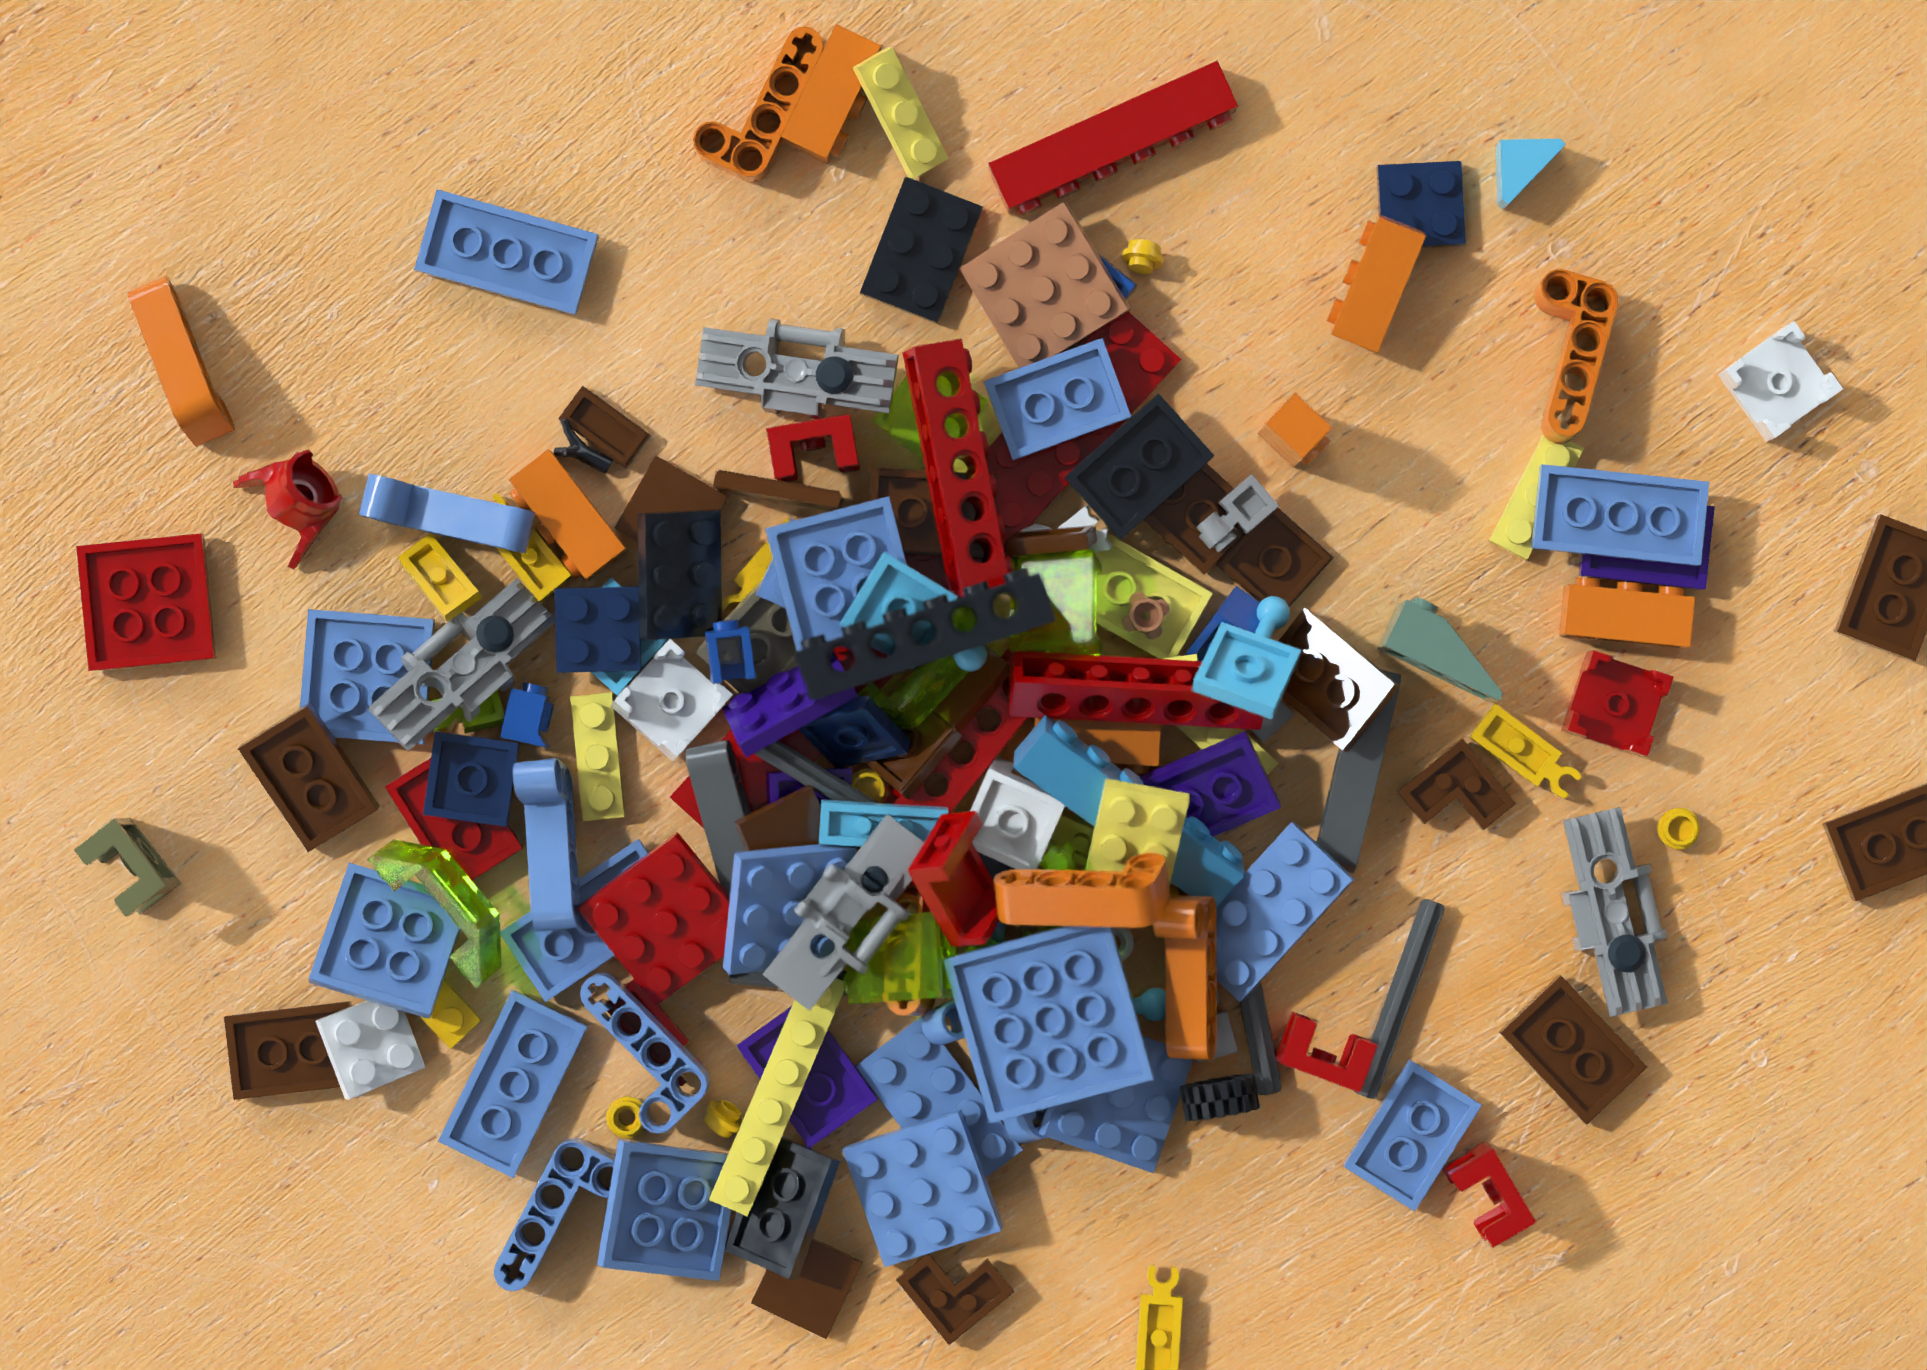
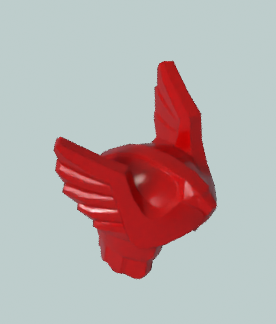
(298, 496)

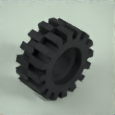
(1219, 1097)

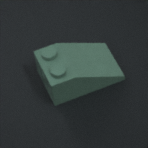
(1432, 645)

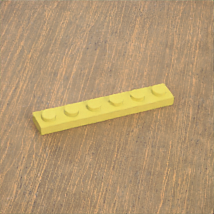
(774, 1101)

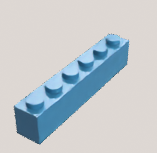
(1076, 778)

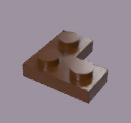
(1461, 777)
(949, 1305)

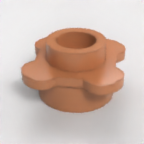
(1134, 619)

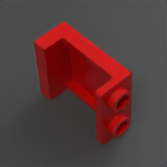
(956, 880)

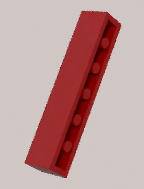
(1112, 138)

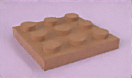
(1045, 287)

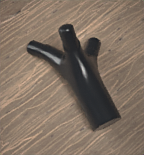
(580, 451)

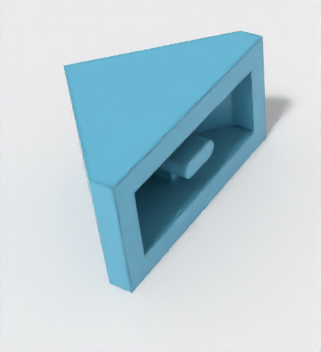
(1519, 163)

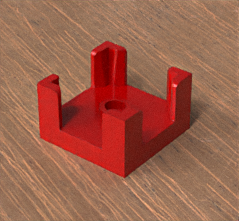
(812, 436)
(1616, 703)
(1320, 1063)
(1512, 1213)

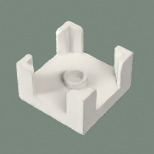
(1778, 382)
(670, 701)
(1015, 817)

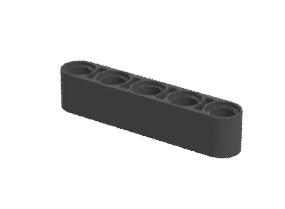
(1354, 788)
(720, 802)

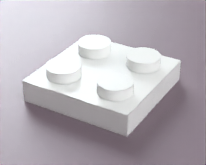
(369, 1046)

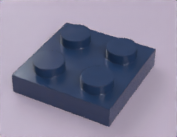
(1425, 198)
(597, 629)
(856, 733)
(471, 779)

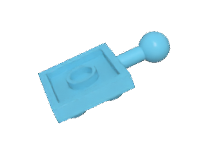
(897, 586)
(1249, 666)

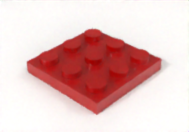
(146, 602)
(662, 918)

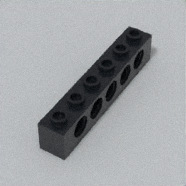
(1031, 611)

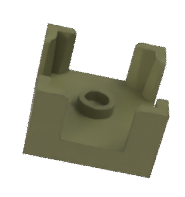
(140, 859)

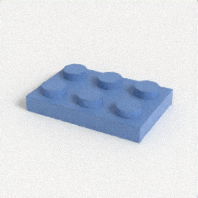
(1057, 399)
(1411, 1135)

